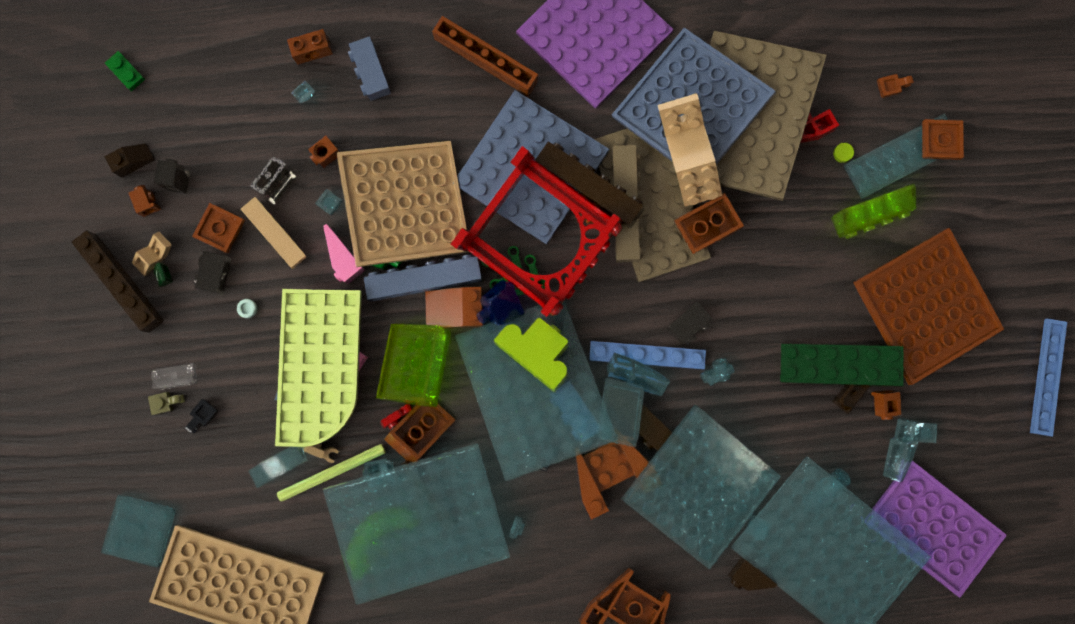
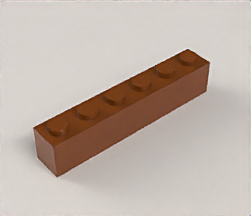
(485, 56)

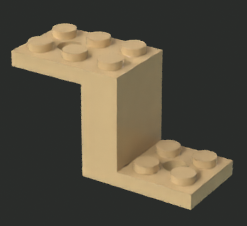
(690, 150)

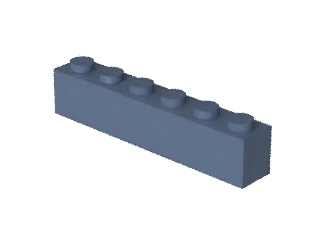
(422, 279)

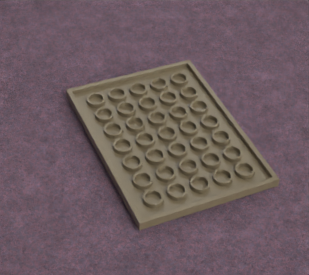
(768, 148)

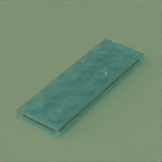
(888, 162)

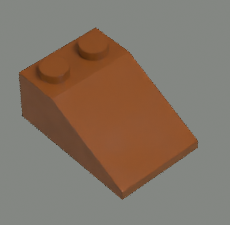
(709, 223)
(454, 307)
(419, 431)

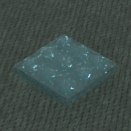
(138, 530)

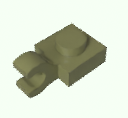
(163, 402)

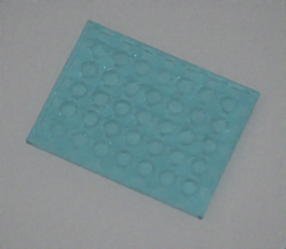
(522, 415)
(416, 523)
(830, 549)

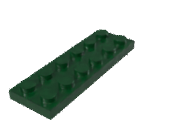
(842, 364)

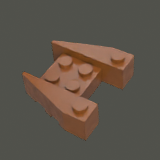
(604, 469)
(626, 604)

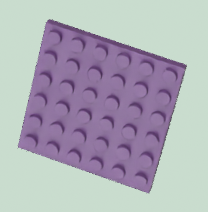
(594, 41)

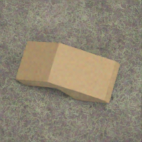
(154, 253)

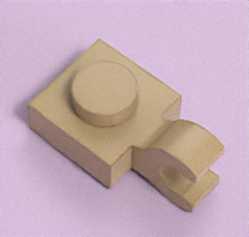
(318, 451)

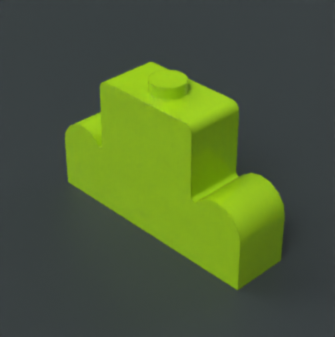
(537, 351)

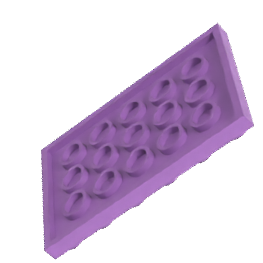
(941, 526)

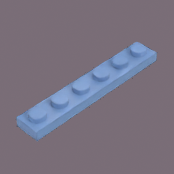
(649, 354)
(1048, 377)

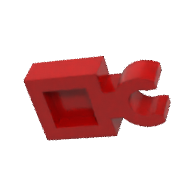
(392, 420)

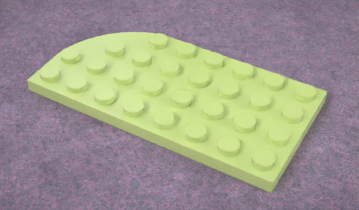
(317, 364)

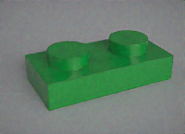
(124, 71)

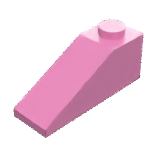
(341, 258)

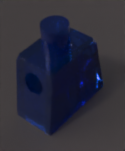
(500, 304)

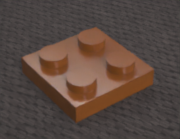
(942, 139)
(218, 228)

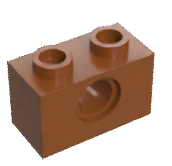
(309, 46)

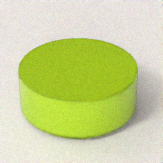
(843, 152)

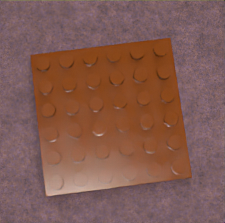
(929, 305)

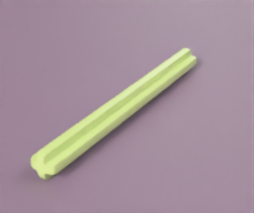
(331, 472)

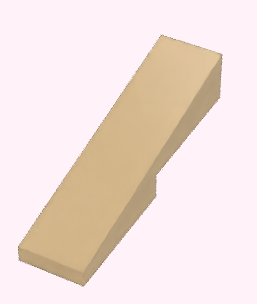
(273, 232)

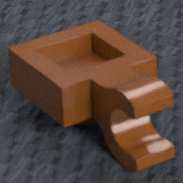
(892, 85)

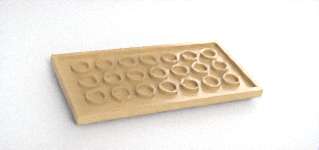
(233, 582)

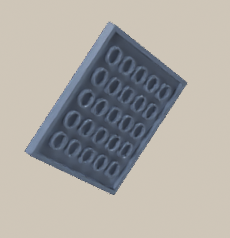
(726, 94)
(489, 166)

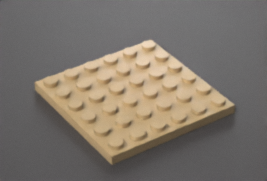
(401, 202)

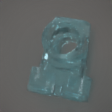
(720, 372)

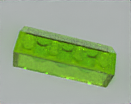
(875, 211)

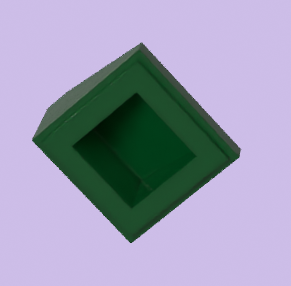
(162, 274)

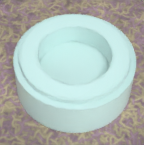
(247, 308)

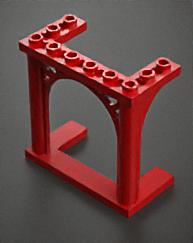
(606, 225)

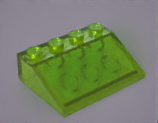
(414, 364)

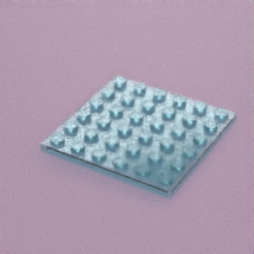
(701, 487)

